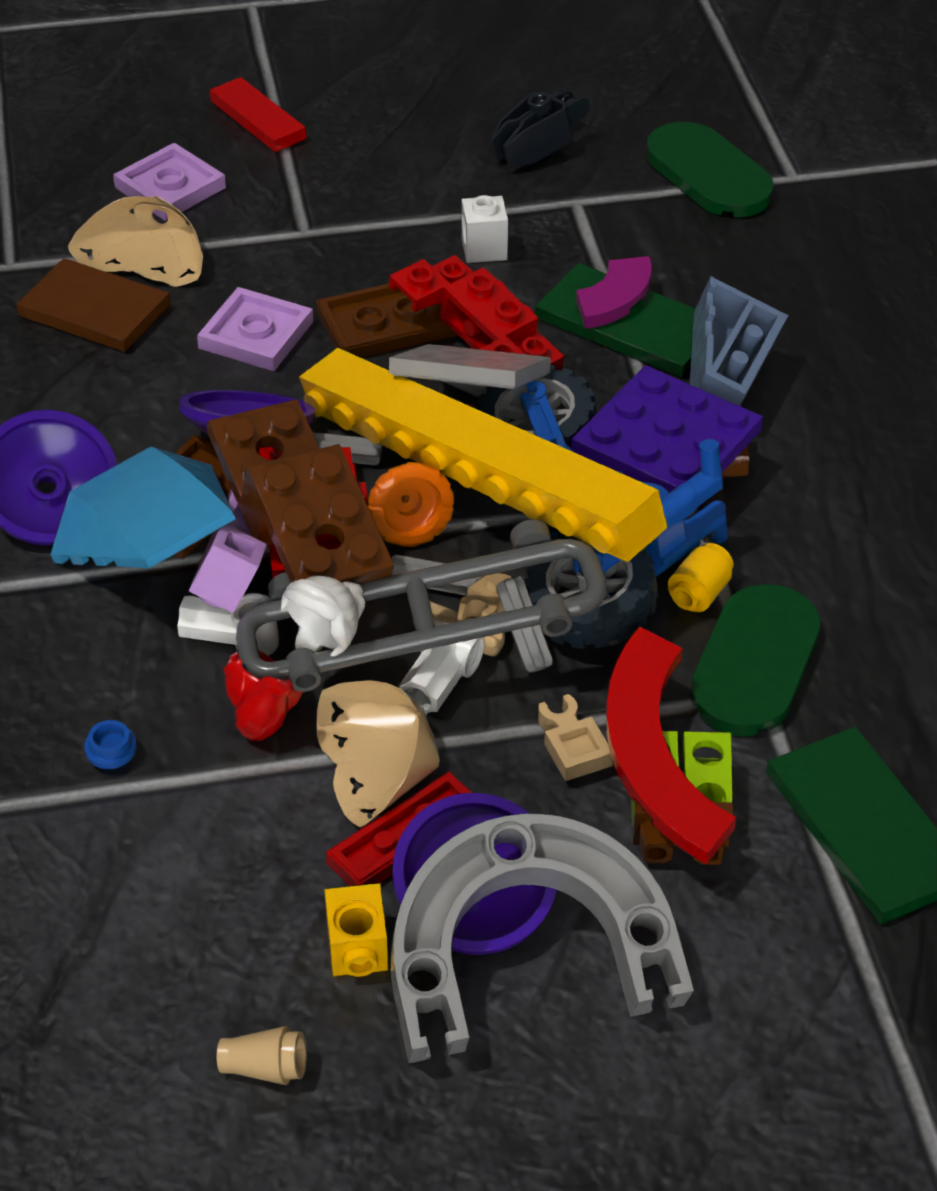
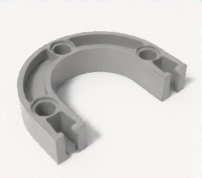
(554, 855)

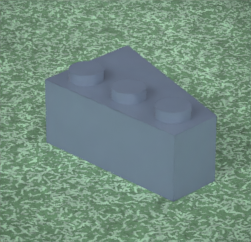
(731, 340)

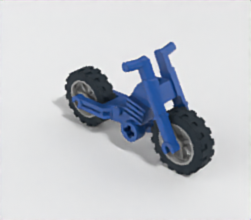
(634, 588)

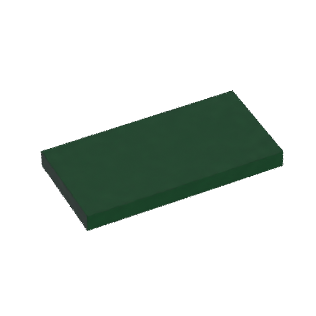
(653, 331)
(862, 821)

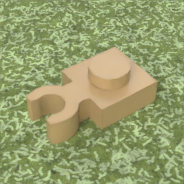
(482, 598)
(573, 744)

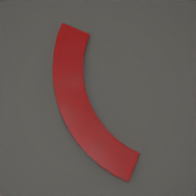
(643, 755)

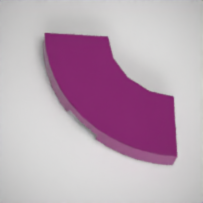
(613, 297)

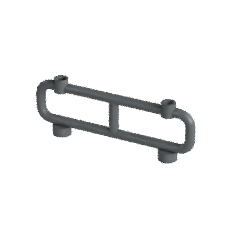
(531, 546)

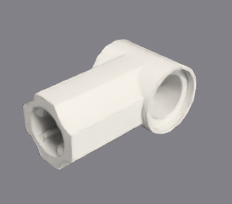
(216, 624)
(440, 670)

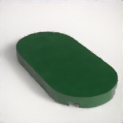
(709, 169)
(755, 659)

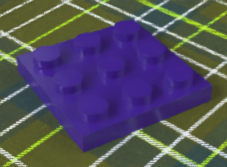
(657, 426)

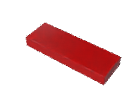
(258, 114)
(370, 852)

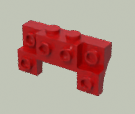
(475, 307)

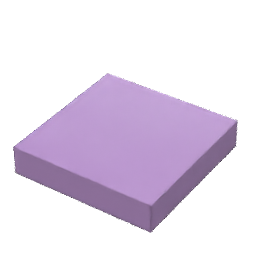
(172, 176)
(255, 328)

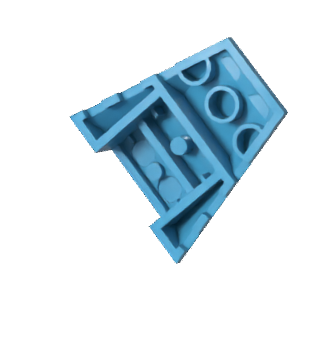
(141, 511)

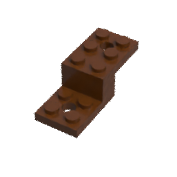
(299, 495)

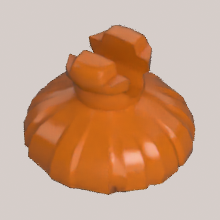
(421, 513)

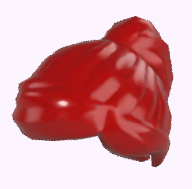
(258, 702)

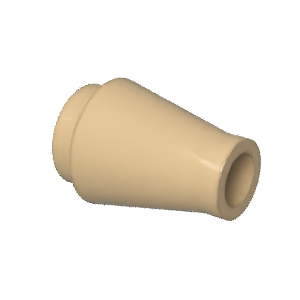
(265, 1055)

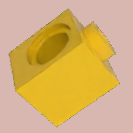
(356, 912)

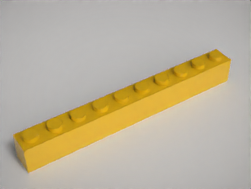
(487, 454)

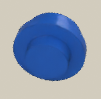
(110, 744)

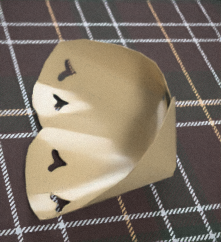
(140, 241)
(385, 749)

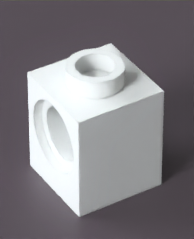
(484, 229)

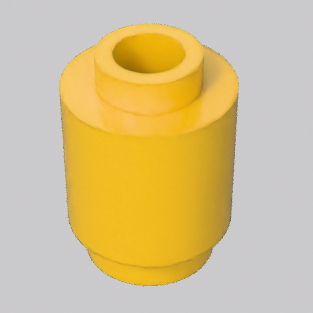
(701, 577)

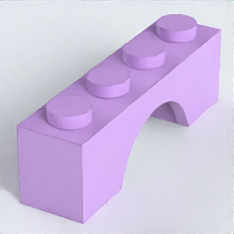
(228, 563)

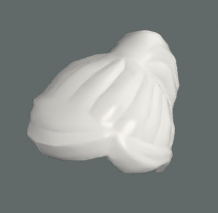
(324, 611)

